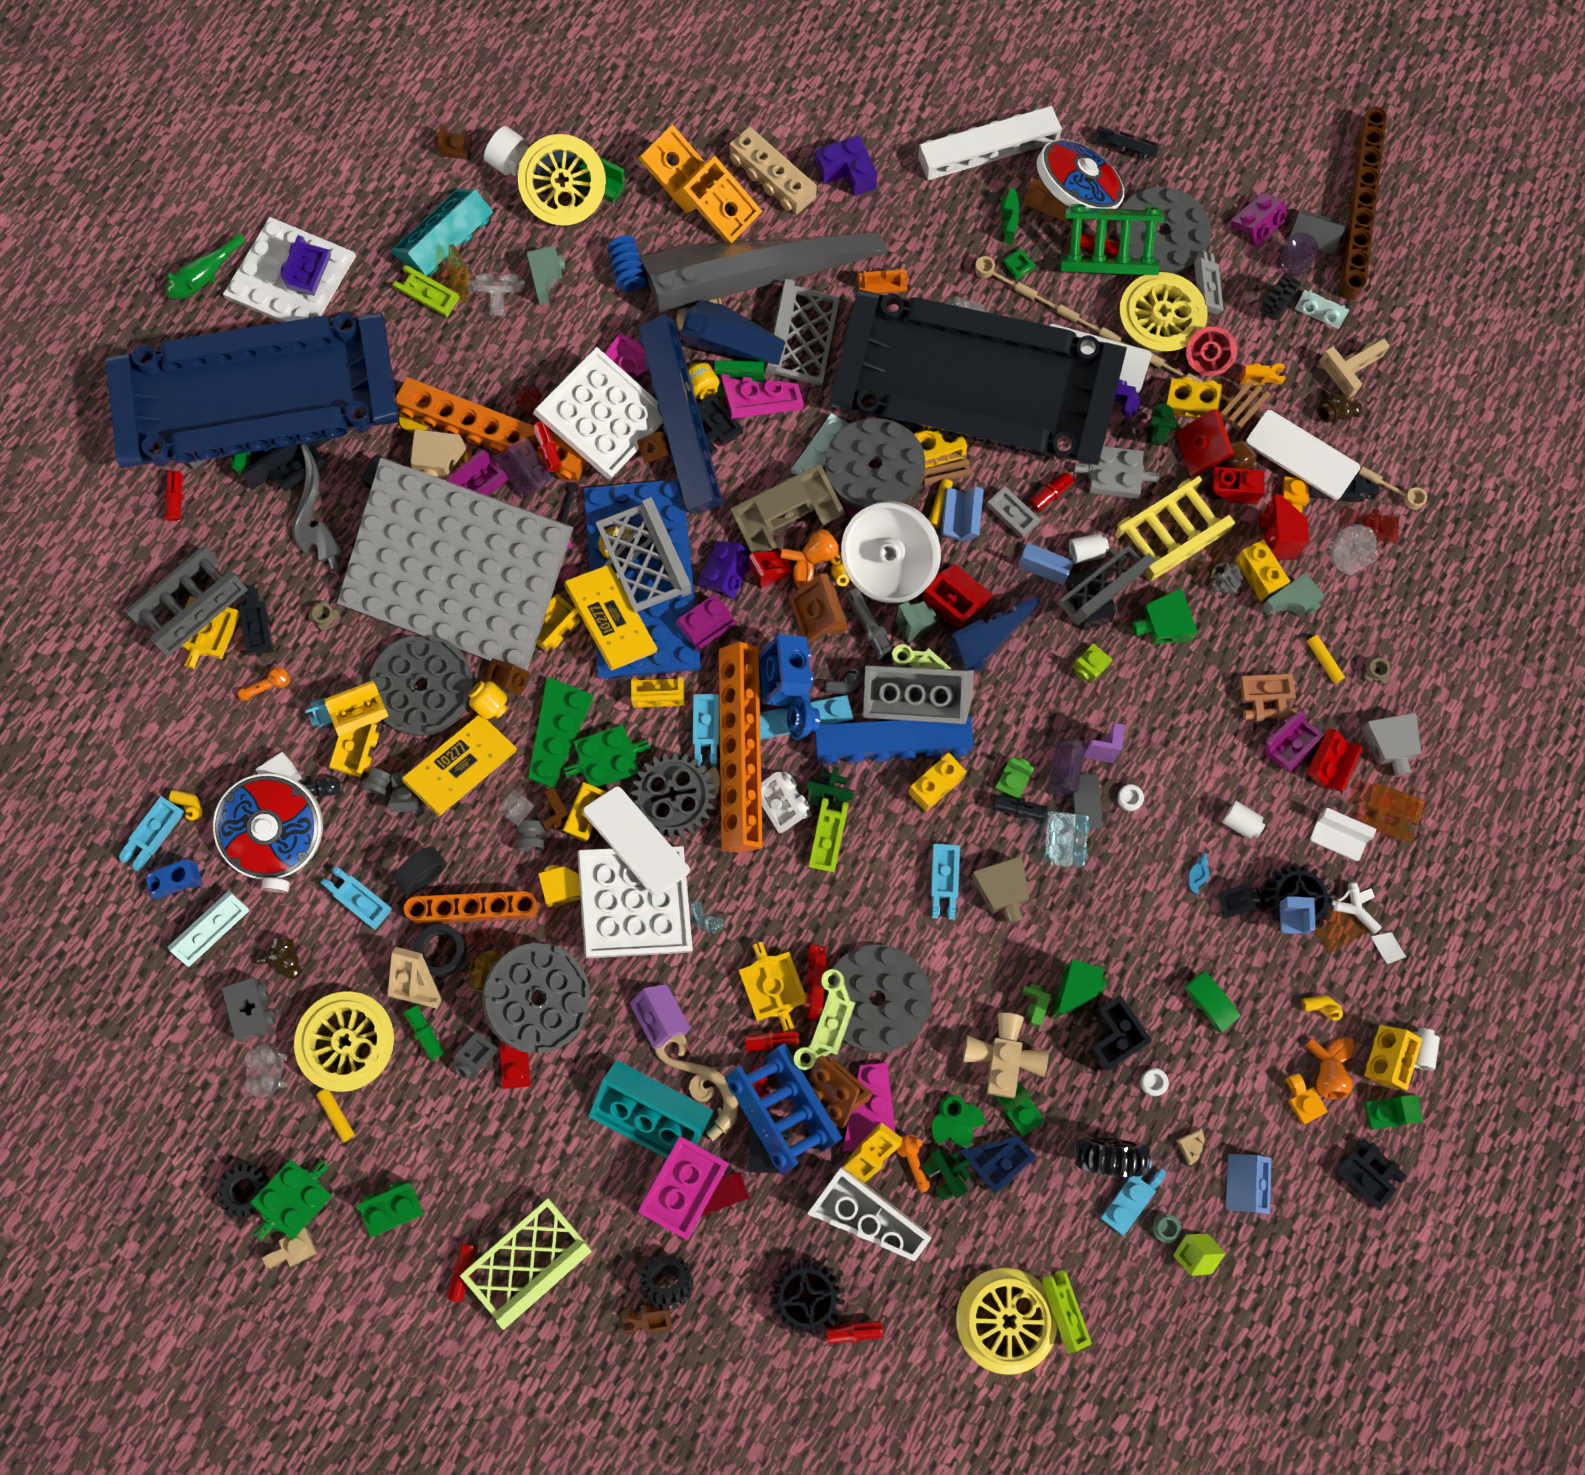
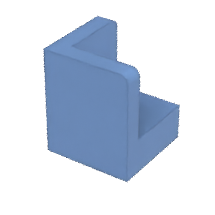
(1297, 915)

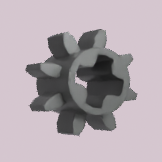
(1226, 577)

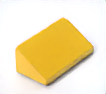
(577, 823)

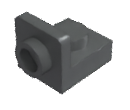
(402, 797)
(473, 1057)

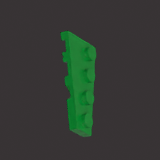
(558, 727)

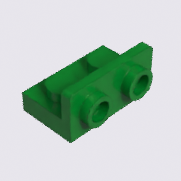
(390, 1208)

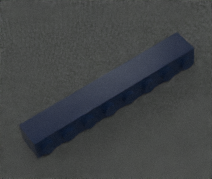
(680, 415)

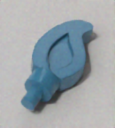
(1198, 874)

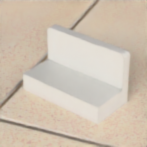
(1341, 834)

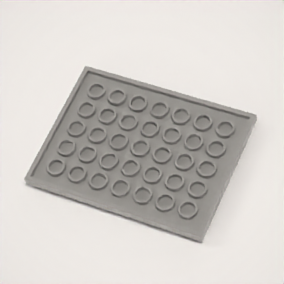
(454, 564)

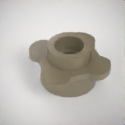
(320, 609)
(1378, 663)

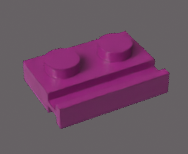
(706, 622)

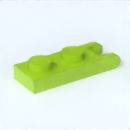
(428, 291)
(828, 837)
(1066, 1312)

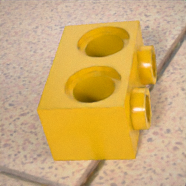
(1192, 405)
(939, 447)
(1262, 570)
(937, 782)
(1393, 1057)

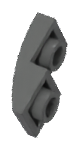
(1088, 799)

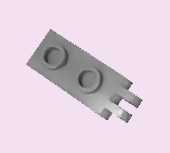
(1209, 281)

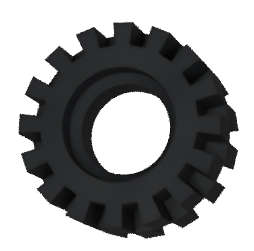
(1280, 296)
(228, 1185)
(670, 1295)

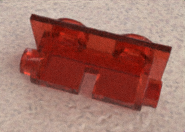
(529, 401)

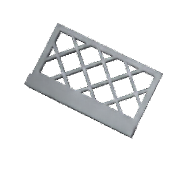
(783, 323)
(663, 545)

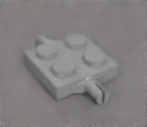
(1118, 473)

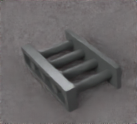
(198, 613)

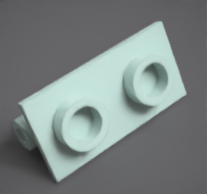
(1321, 309)

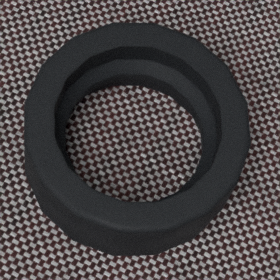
(420, 870)
(461, 948)

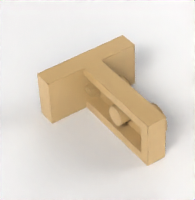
(1343, 370)

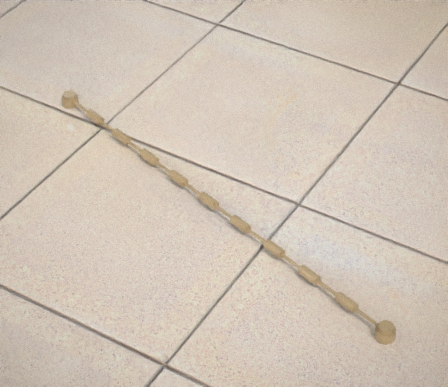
(985, 267)

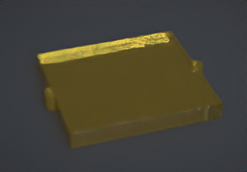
(458, 273)

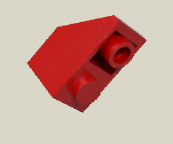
(1239, 485)

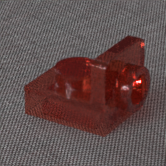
(1384, 527)

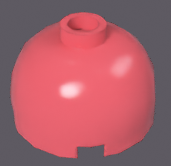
(1211, 351)

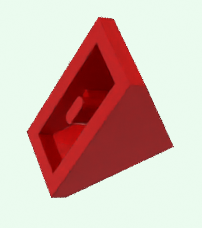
(769, 567)

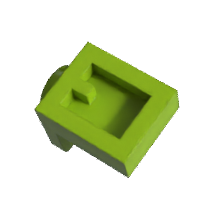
(1091, 664)

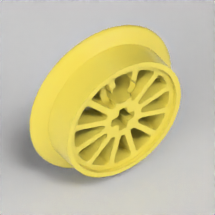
(563, 214)
(1161, 314)
(318, 1015)
(966, 1321)

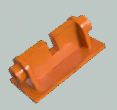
(883, 281)

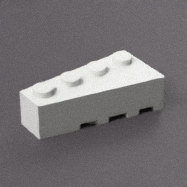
(869, 1216)

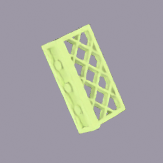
(540, 1283)

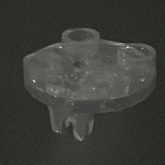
(1363, 546)
(264, 1071)

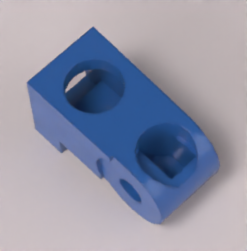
(173, 879)

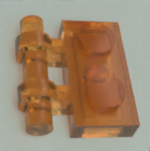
(1394, 804)

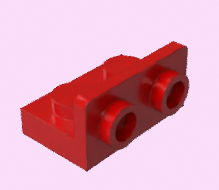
(1334, 761)

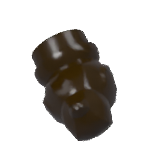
(1337, 407)
(283, 958)

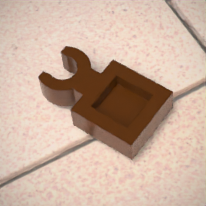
(648, 1318)

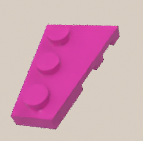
(876, 1110)

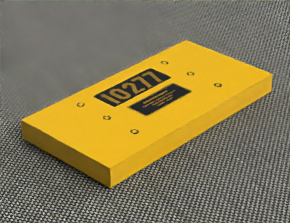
(610, 617)
(459, 765)

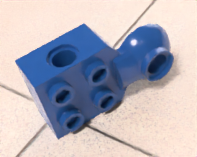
(787, 682)

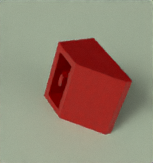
(1284, 528)
(956, 596)

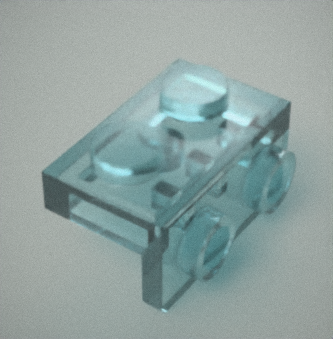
(1066, 839)

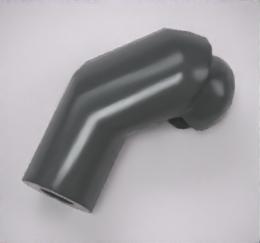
(845, 686)

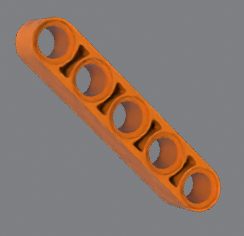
(460, 901)

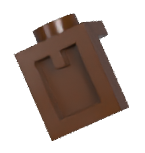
(453, 144)
(654, 447)
(507, 676)
(554, 806)

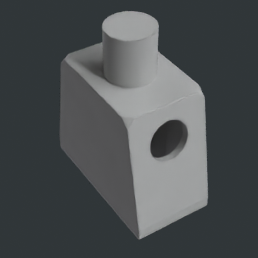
(1394, 741)

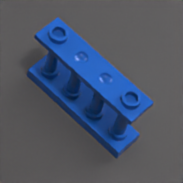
(803, 1098)

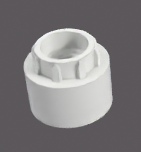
(506, 151)

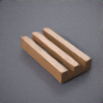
(1256, 391)
(950, 476)

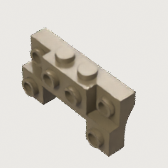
(785, 504)

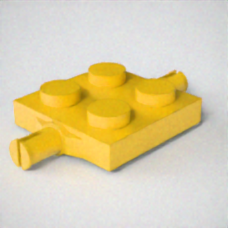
(213, 638)
(773, 986)

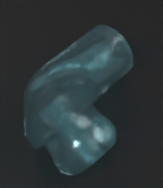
(705, 922)

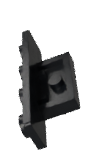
(283, 464)

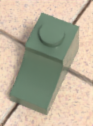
(545, 269)
(1298, 597)
(915, 620)

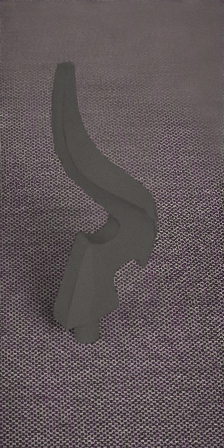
(303, 532)

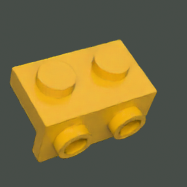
(557, 620)
(356, 708)
(352, 750)

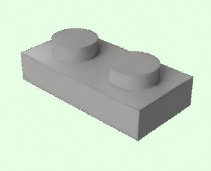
(1013, 512)

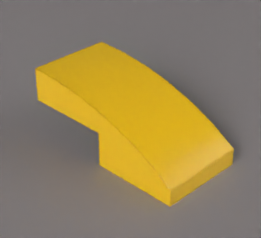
(872, 1151)

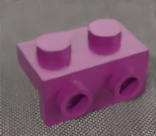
(1261, 217)
(479, 474)
(1293, 741)

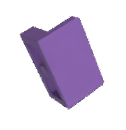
(1107, 750)
(659, 1015)

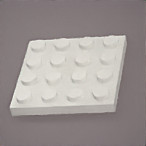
(259, 281)
(601, 413)
(623, 915)

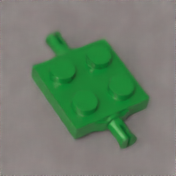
(607, 757)
(290, 1200)

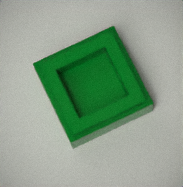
(1018, 264)

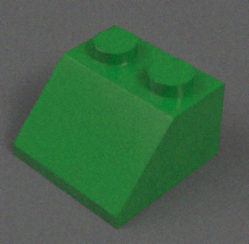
(1077, 986)

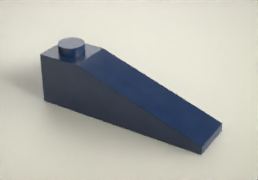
(724, 331)
(980, 641)

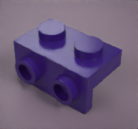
(304, 266)
(1129, 396)
(725, 568)

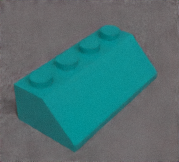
(445, 225)
(647, 1110)

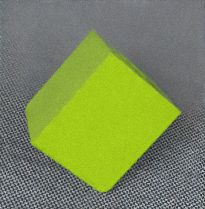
(1199, 1254)

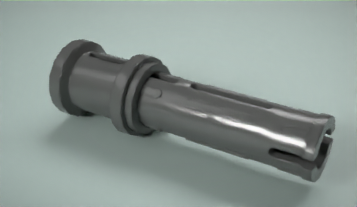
(874, 633)

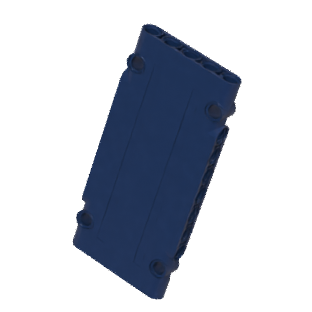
(251, 389)

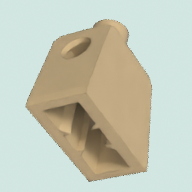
(437, 452)

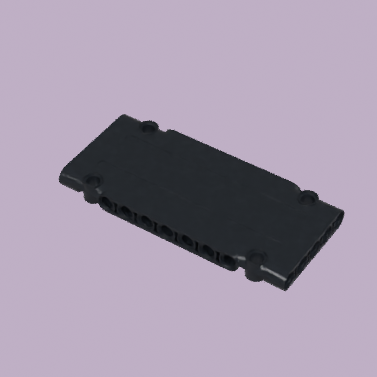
(978, 376)

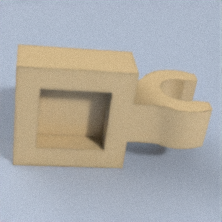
(293, 1251)

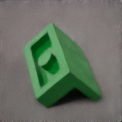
(614, 179)
(738, 370)

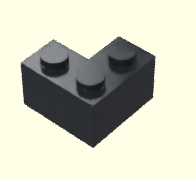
(1124, 1035)

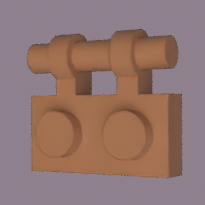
(1268, 688)

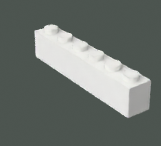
(989, 142)

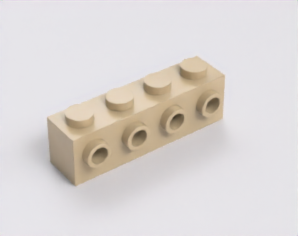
(772, 170)

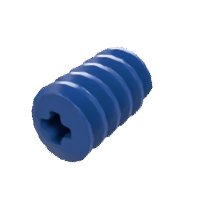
(626, 263)

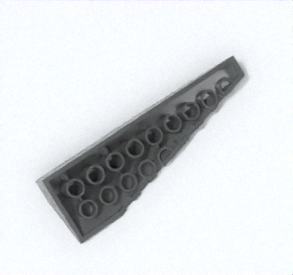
(715, 270)

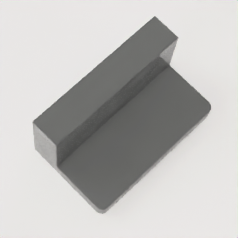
(1322, 228)

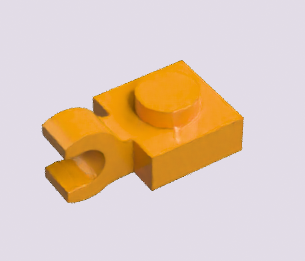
(1262, 374)
(1295, 491)
(1305, 1102)

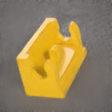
(657, 692)

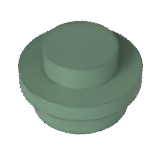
(1166, 1228)

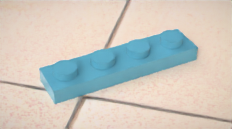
(831, 710)

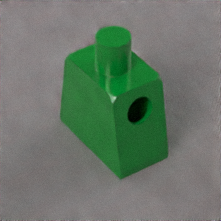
(1167, 620)

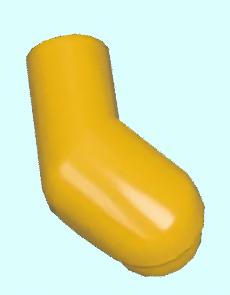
(838, 570)
(190, 803)
(1325, 1005)

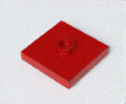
(1204, 443)

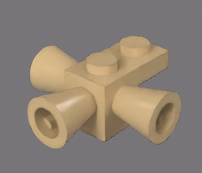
(1005, 1056)

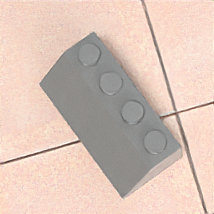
(918, 693)

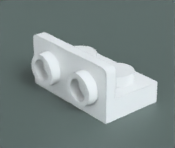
(783, 801)

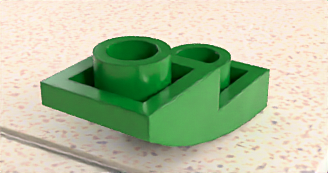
(1010, 215)
(1212, 1000)

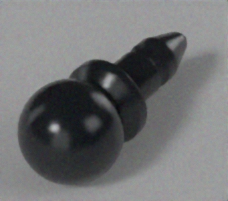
(328, 786)

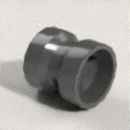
(530, 835)

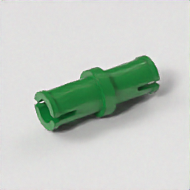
(424, 1033)

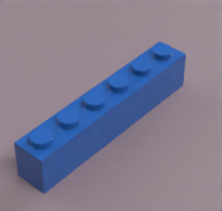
(892, 739)

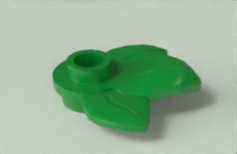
(958, 1125)

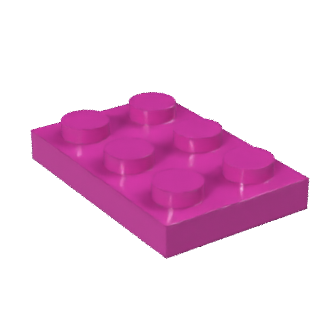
(683, 1188)

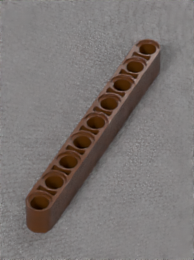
(1362, 203)

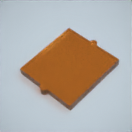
(1340, 929)

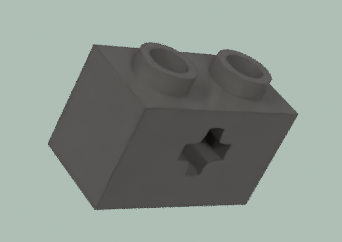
(238, 1000)

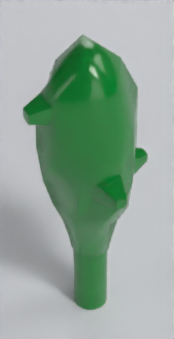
(200, 271)

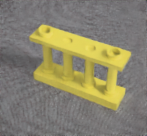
(1176, 552)

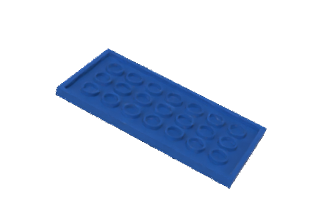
(673, 648)

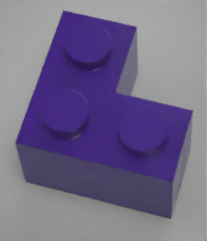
(847, 160)

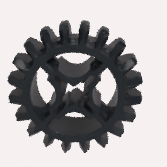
(1298, 877)
(1112, 1156)
(811, 1322)

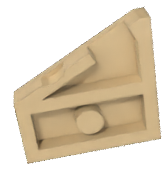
(411, 979)

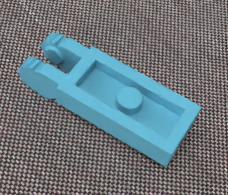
(706, 725)
(151, 832)
(945, 877)
(358, 899)
(1131, 1201)

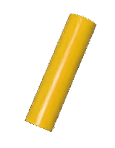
(937, 509)
(1326, 659)
(335, 1115)

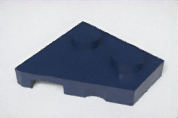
(999, 1161)

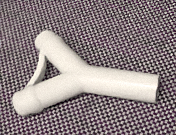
(1356, 908)

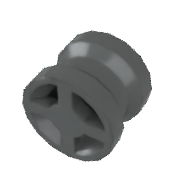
(376, 781)

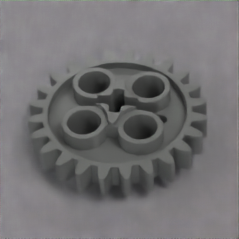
(669, 771)

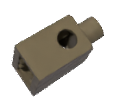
(1003, 888)

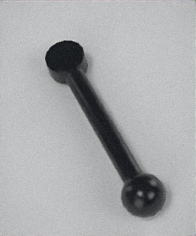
(572, 487)

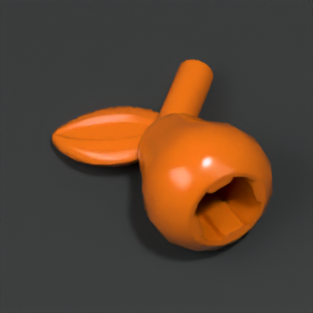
(819, 548)
(1333, 1079)

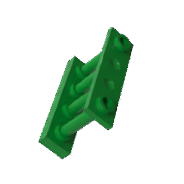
(1122, 262)

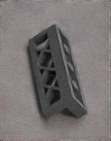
(1112, 588)

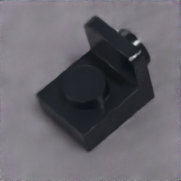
(1239, 900)

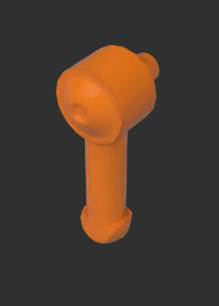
(277, 677)
(910, 1148)

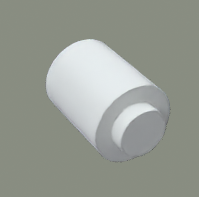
(1088, 548)
(1244, 820)
(1428, 1050)

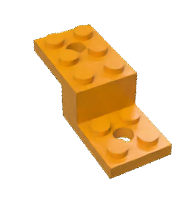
(700, 184)

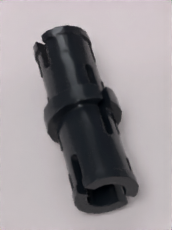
(1019, 808)

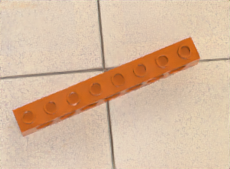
(485, 419)
(740, 748)

